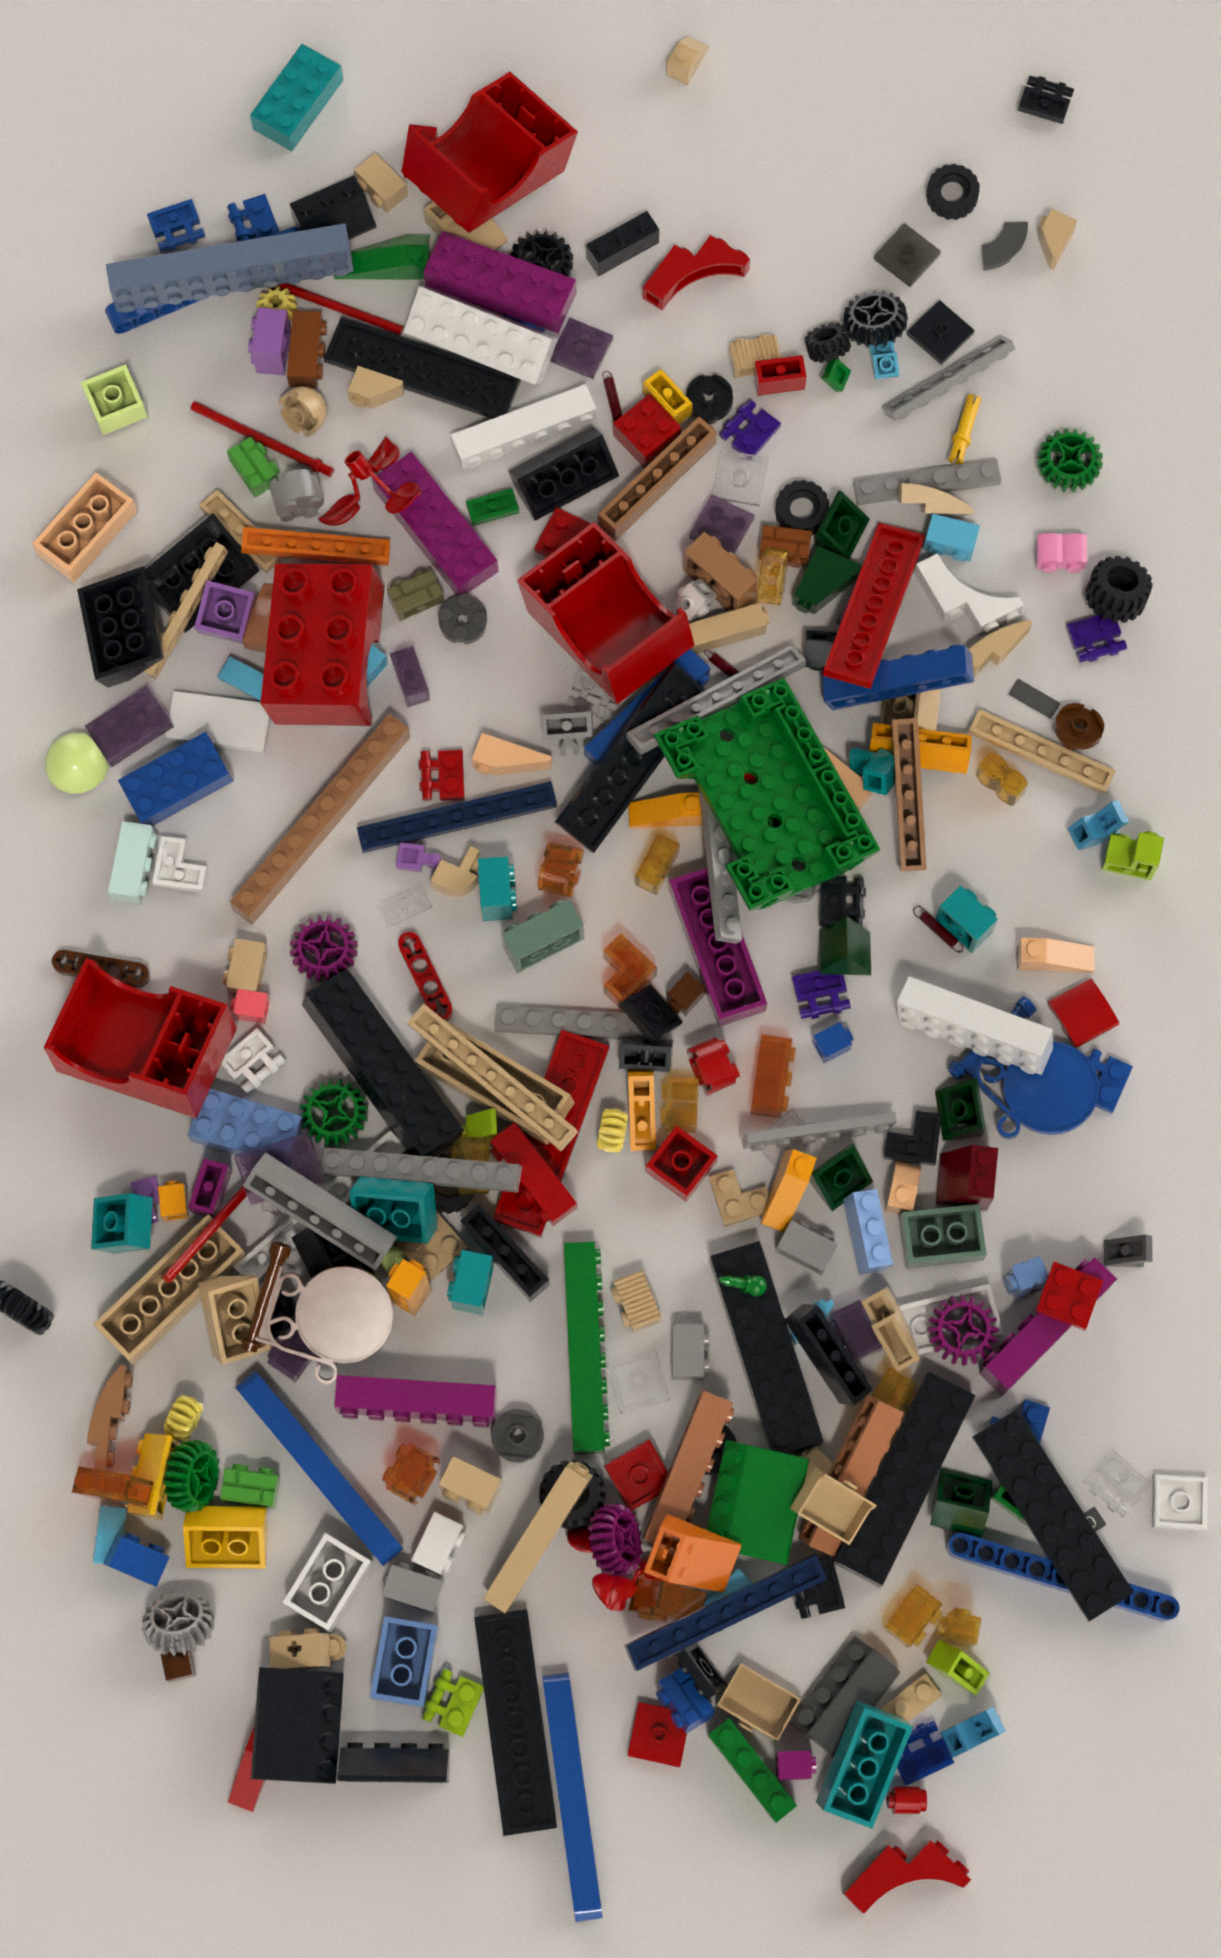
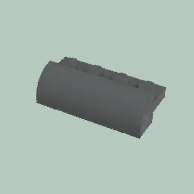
(855, 1675)

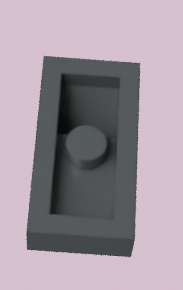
(1128, 1251)

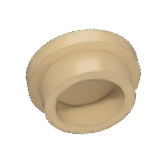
(337, 1647)

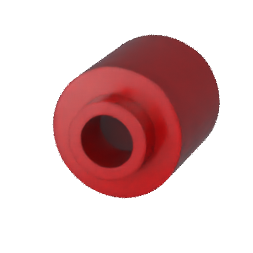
(907, 1800)

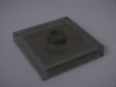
(907, 255)

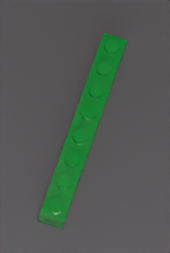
(584, 1348)

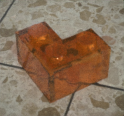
(632, 969)
(664, 1600)

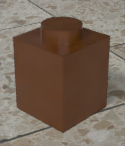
(685, 994)
(178, 1667)

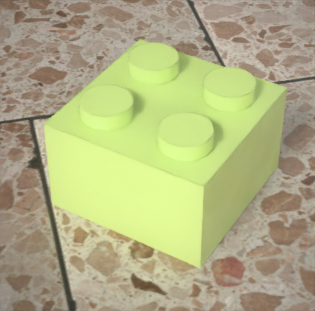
(114, 399)

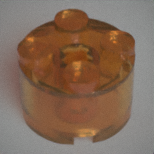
(560, 869)
(411, 1473)

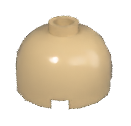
(303, 410)

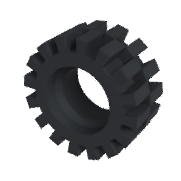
(827, 342)

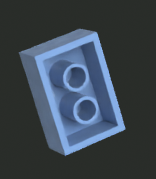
(404, 1662)

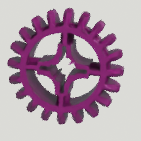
(314, 947)
(951, 1327)
(615, 1540)

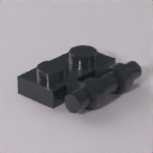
(1046, 104)
(834, 900)
(826, 1594)

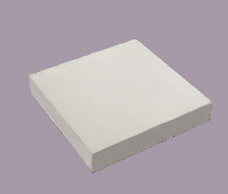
(1180, 1502)

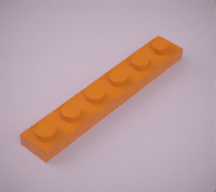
(315, 546)

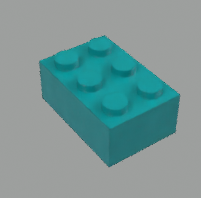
(397, 1206)

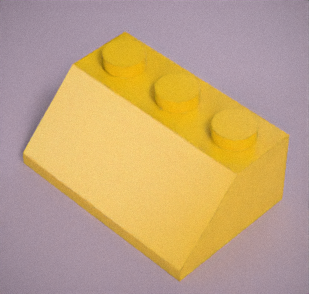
(154, 1454)
(226, 1537)

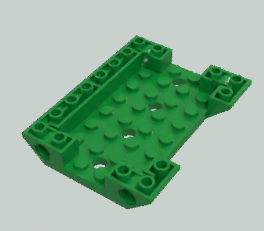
(792, 784)

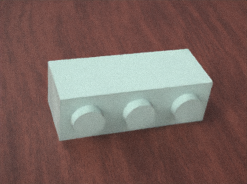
(132, 862)

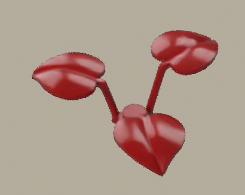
(360, 468)
(610, 1589)

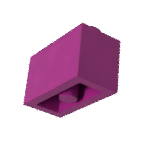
(210, 1188)
(795, 1765)

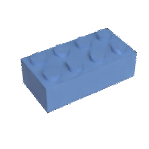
(241, 1124)

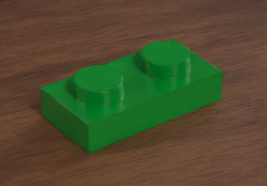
(492, 507)

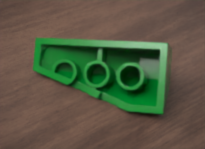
(391, 259)

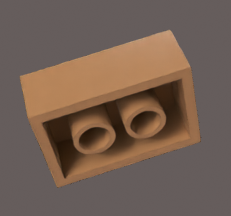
(721, 572)

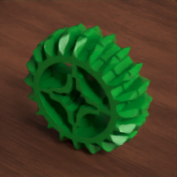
(1079, 473)
(339, 1103)
(191, 1476)

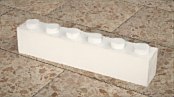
(524, 427)

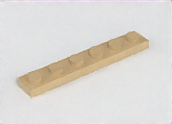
(189, 602)
(1041, 752)

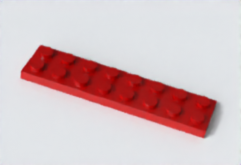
(874, 605)
(576, 1070)

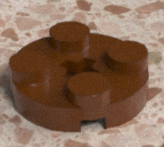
(1076, 738)

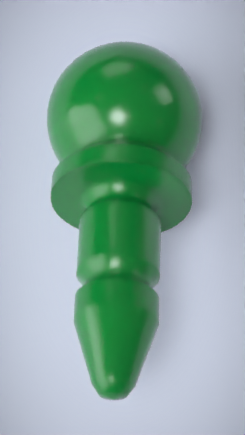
(753, 1285)

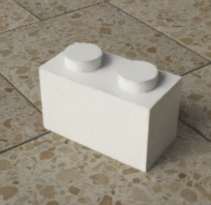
(438, 1544)

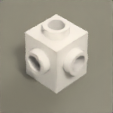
(695, 599)

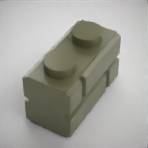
(415, 594)

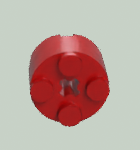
(712, 1065)

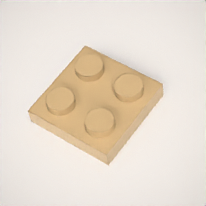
(439, 1251)

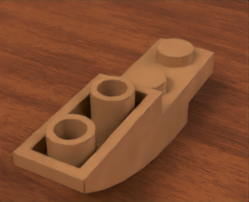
(110, 1407)

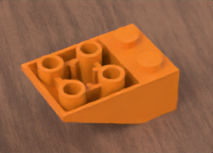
(692, 1556)

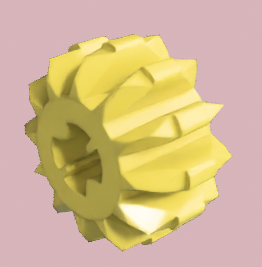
(278, 298)
(612, 1130)
(183, 1418)

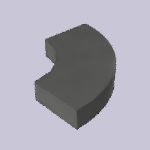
(1006, 246)

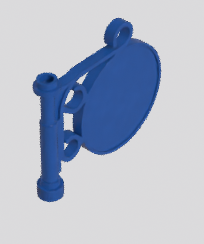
(1045, 1102)

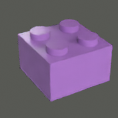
(270, 341)
(224, 612)

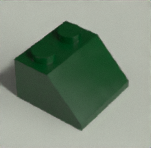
(961, 1502)

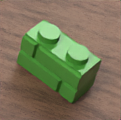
(252, 466)
(250, 1487)

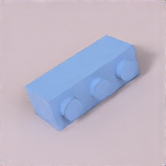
(868, 1231)

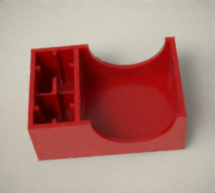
(492, 154)
(604, 613)
(321, 643)
(141, 1041)

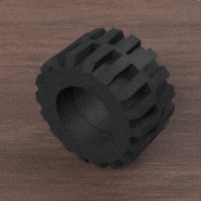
(1123, 575)
(596, 1495)

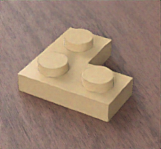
(732, 1204)

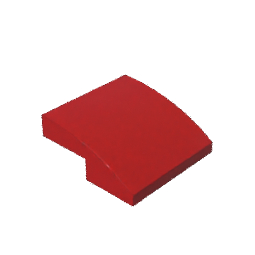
(1083, 1013)

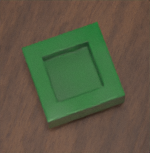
(836, 375)

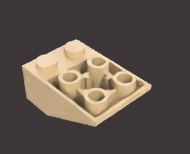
(485, 235)

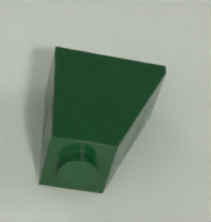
(824, 580)

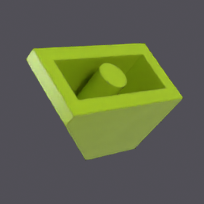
(481, 1124)
(957, 1667)

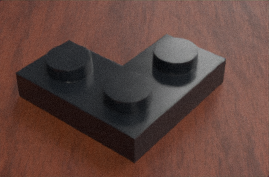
(920, 1146)

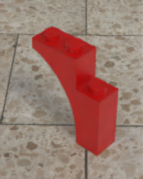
(682, 268)
(890, 1871)

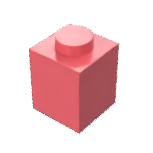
(250, 1006)

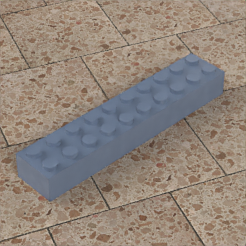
(229, 268)

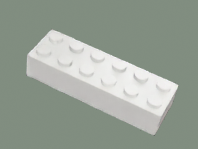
(480, 335)
(975, 1026)

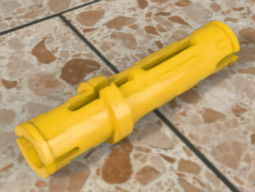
(961, 438)

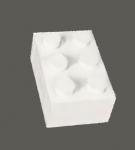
(327, 1582)

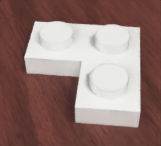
(172, 872)

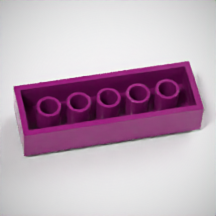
(500, 282)
(439, 528)
(722, 966)
(1034, 1339)
(415, 1400)

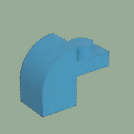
(1098, 827)
(973, 1732)

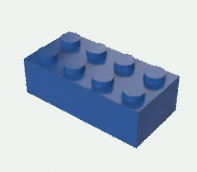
(175, 780)

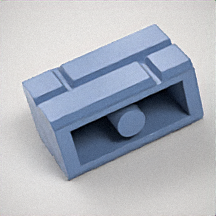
(1026, 1277)

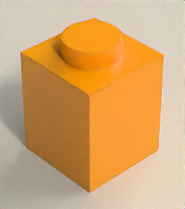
(173, 1201)

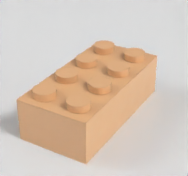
(84, 527)

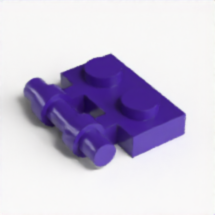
(755, 435)
(1092, 631)
(815, 985)

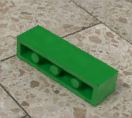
(752, 1770)

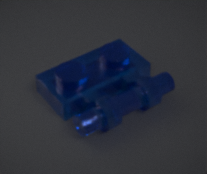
(925, 1760)

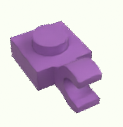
(413, 857)
(149, 1188)

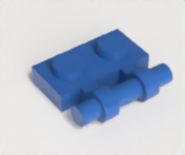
(260, 217)
(174, 219)
(1112, 1080)

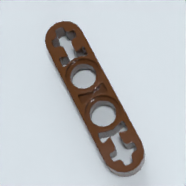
(103, 963)

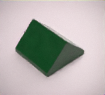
(841, 526)
(845, 949)
(961, 1110)
(840, 1177)

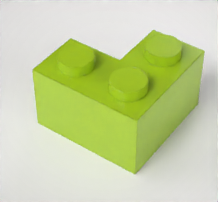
(1133, 857)

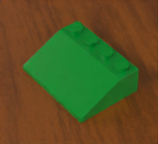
(756, 1498)

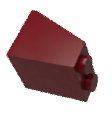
(967, 1176)

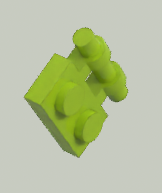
(461, 1704)

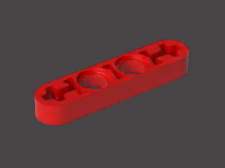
(428, 975)

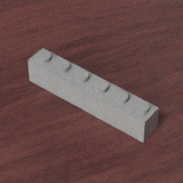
(320, 1211)

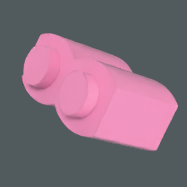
(1061, 552)

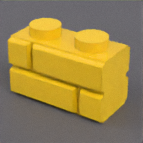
(668, 396)

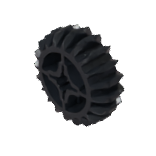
(547, 249)
(875, 319)
(24, 1309)

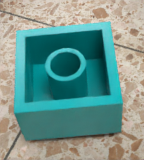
(495, 886)
(967, 918)
(121, 1223)
(471, 1282)

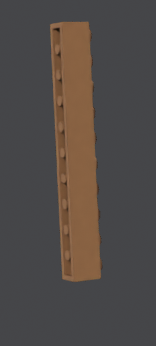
(320, 819)

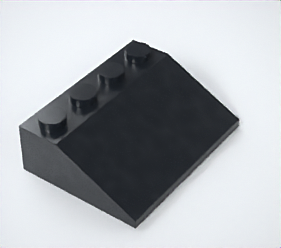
(174, 567)
(120, 627)
(297, 1725)

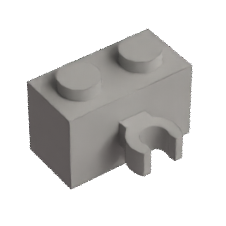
(567, 727)

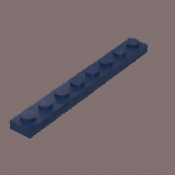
(457, 817)
(725, 1612)

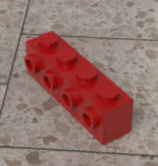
(536, 1178)

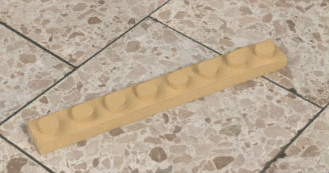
(492, 1077)

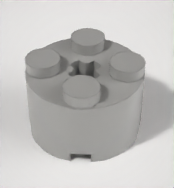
(296, 495)

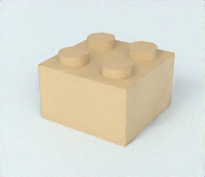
(470, 1485)

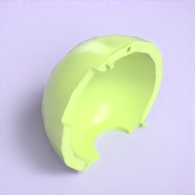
(75, 763)

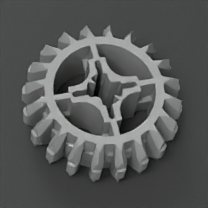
(175, 1616)

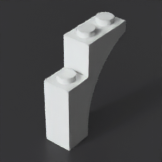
(953, 597)

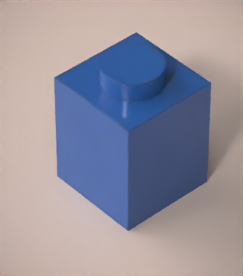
(832, 1042)

